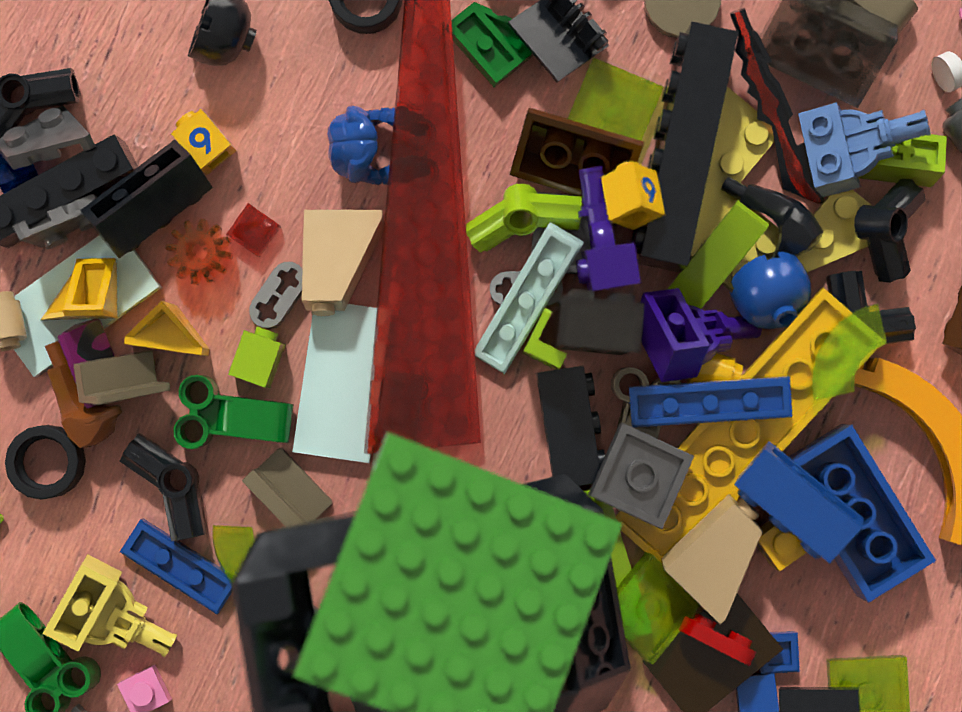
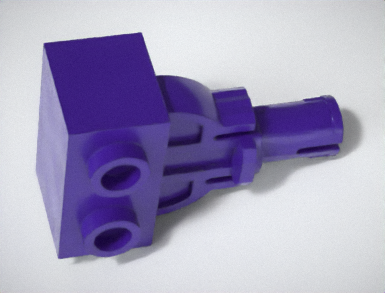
(605, 263)
(684, 336)

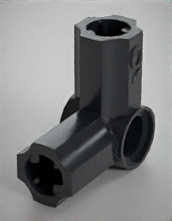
(886, 227)
(850, 291)

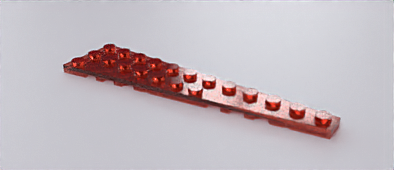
(423, 325)

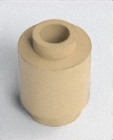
(11, 322)

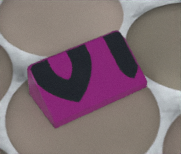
(85, 343)

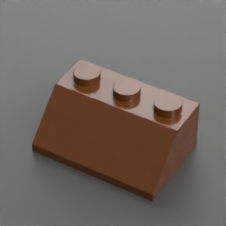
(556, 149)

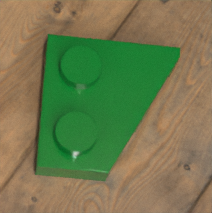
(489, 42)

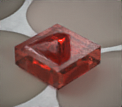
(253, 230)

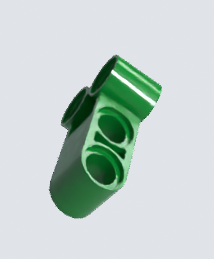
(231, 416)
(42, 661)

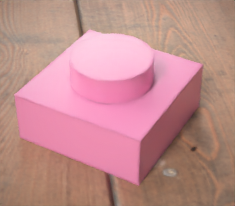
(144, 690)

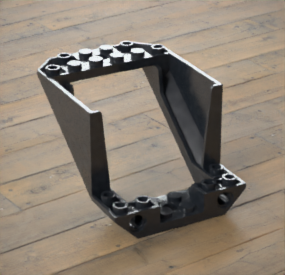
(278, 611)

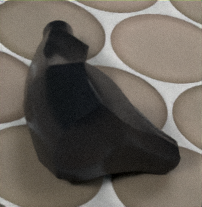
(796, 224)

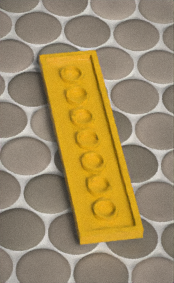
(728, 447)

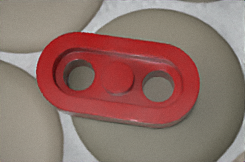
(733, 646)

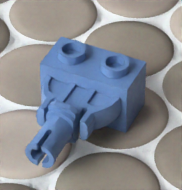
(851, 143)

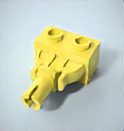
(104, 612)

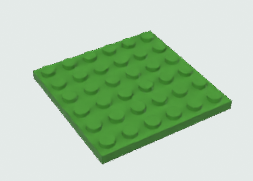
(455, 590)

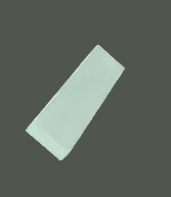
(527, 297)

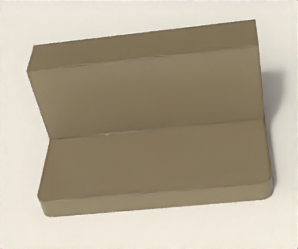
(117, 378)
(287, 490)

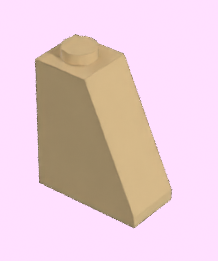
(335, 255)
(716, 555)

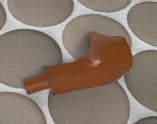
(82, 424)

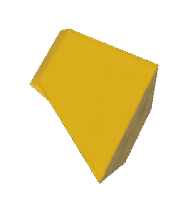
(88, 292)
(168, 330)

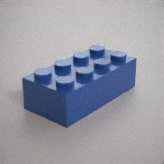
(888, 544)

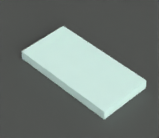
(134, 286)
(337, 385)

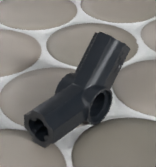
(40, 92)
(156, 465)

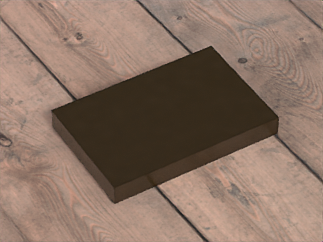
(703, 676)

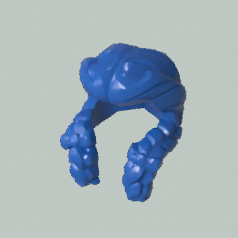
(355, 144)

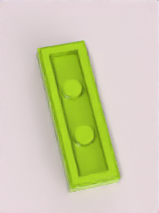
(719, 255)

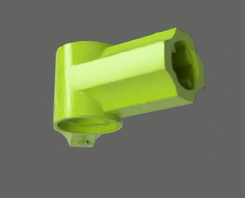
(521, 215)

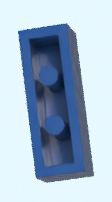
(798, 503)

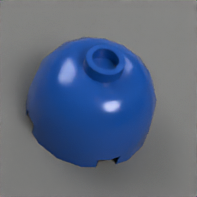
(771, 290)

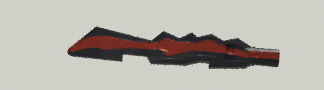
(773, 109)

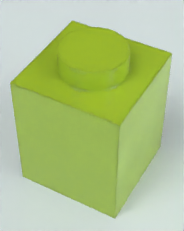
(257, 357)

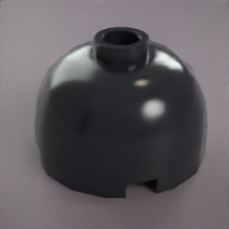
(222, 32)

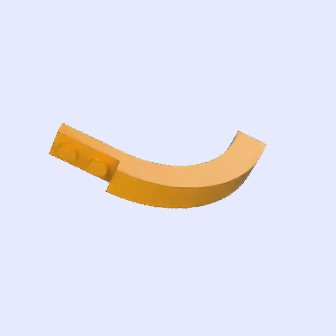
(936, 419)

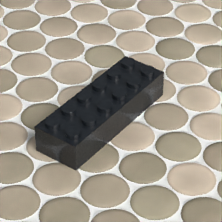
(686, 142)

